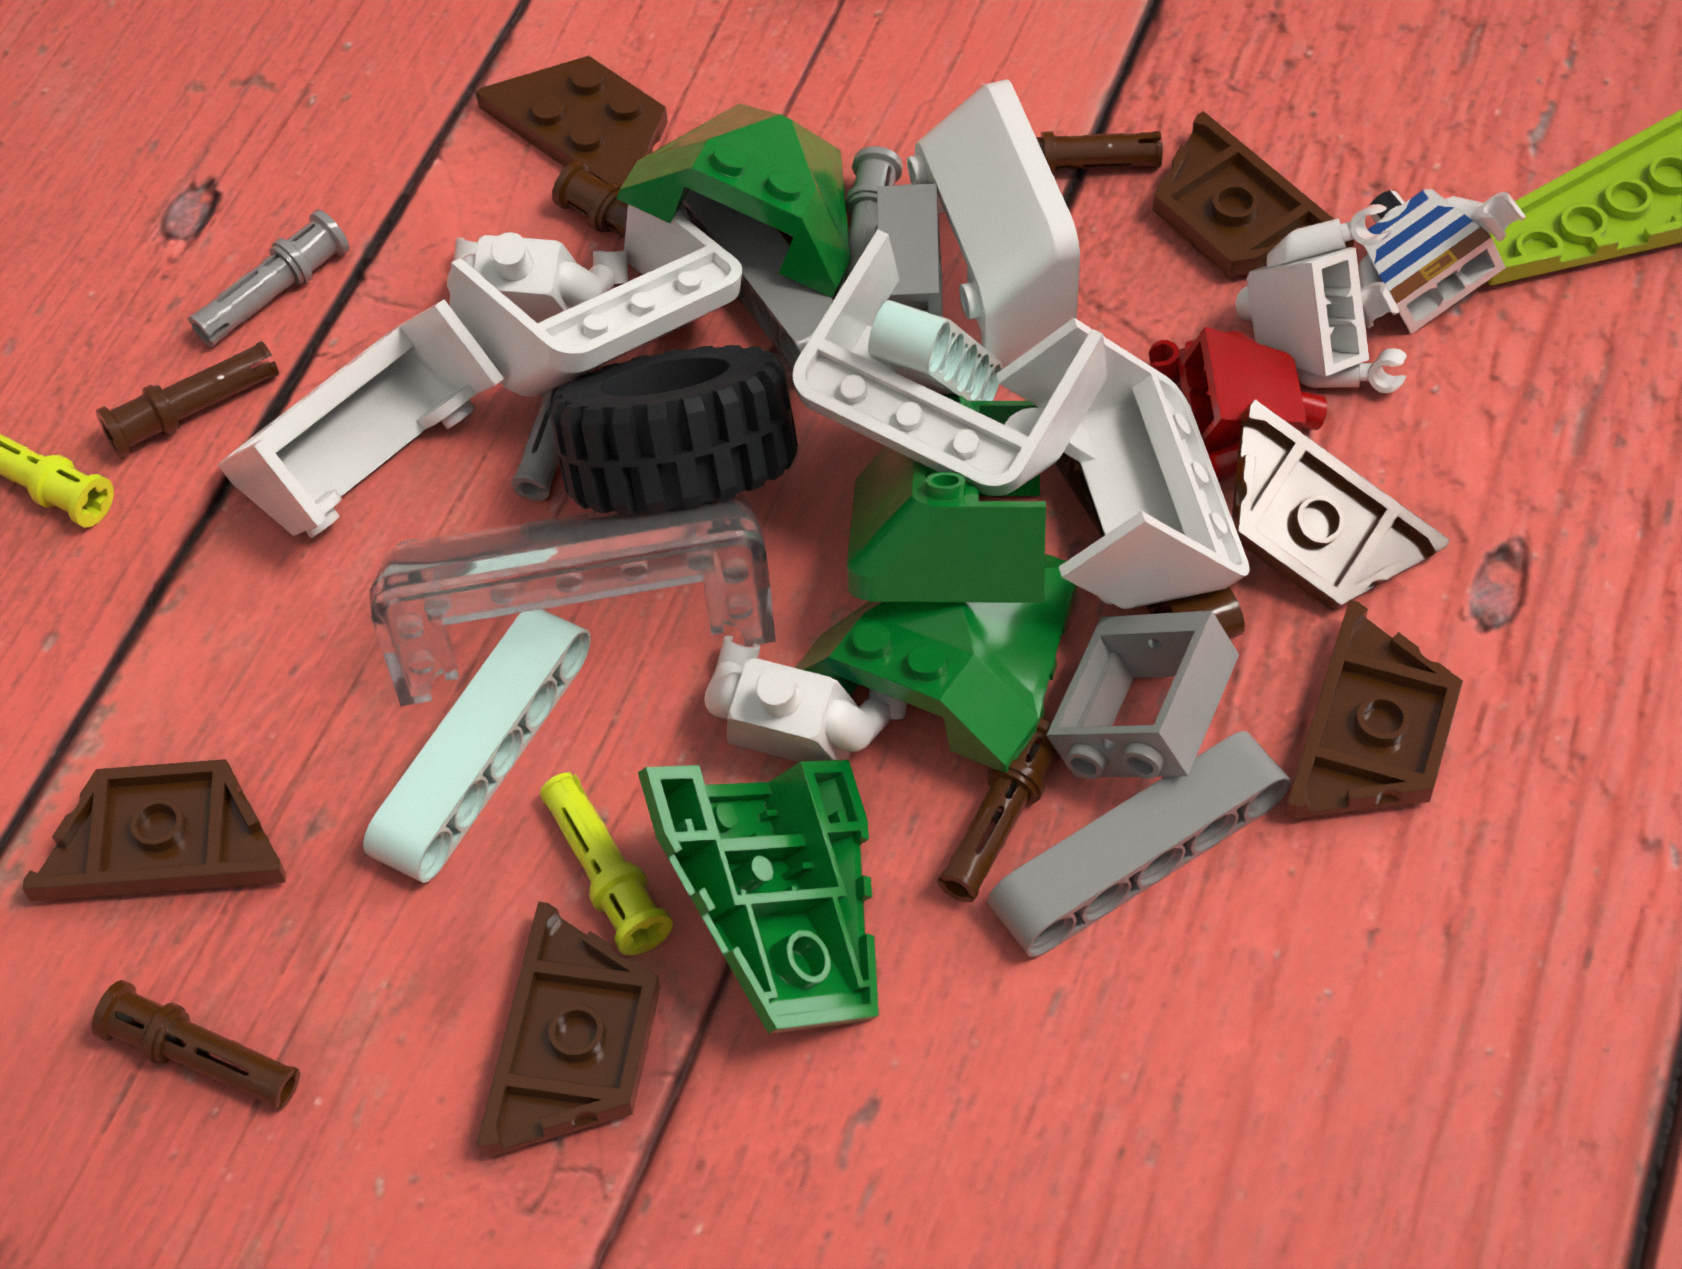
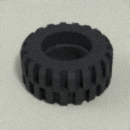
(674, 429)

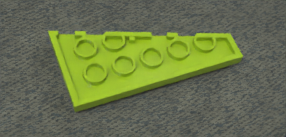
(1602, 208)

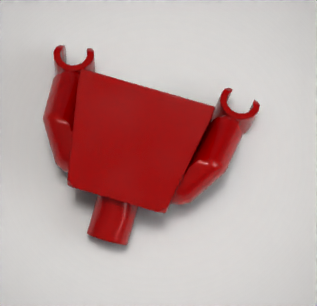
(1223, 376)

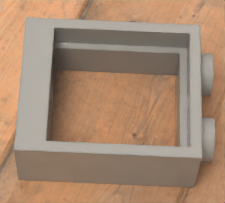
(912, 223)
(1122, 648)

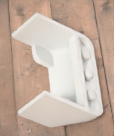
(1005, 220)
(680, 282)
(863, 394)
(361, 419)
(1146, 477)

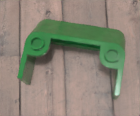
(934, 541)

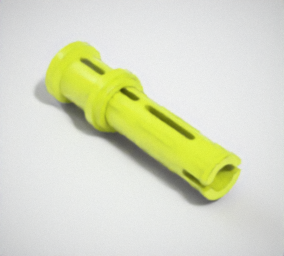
(57, 483)
(615, 884)

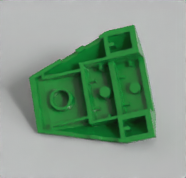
(765, 171)
(959, 660)
(777, 885)

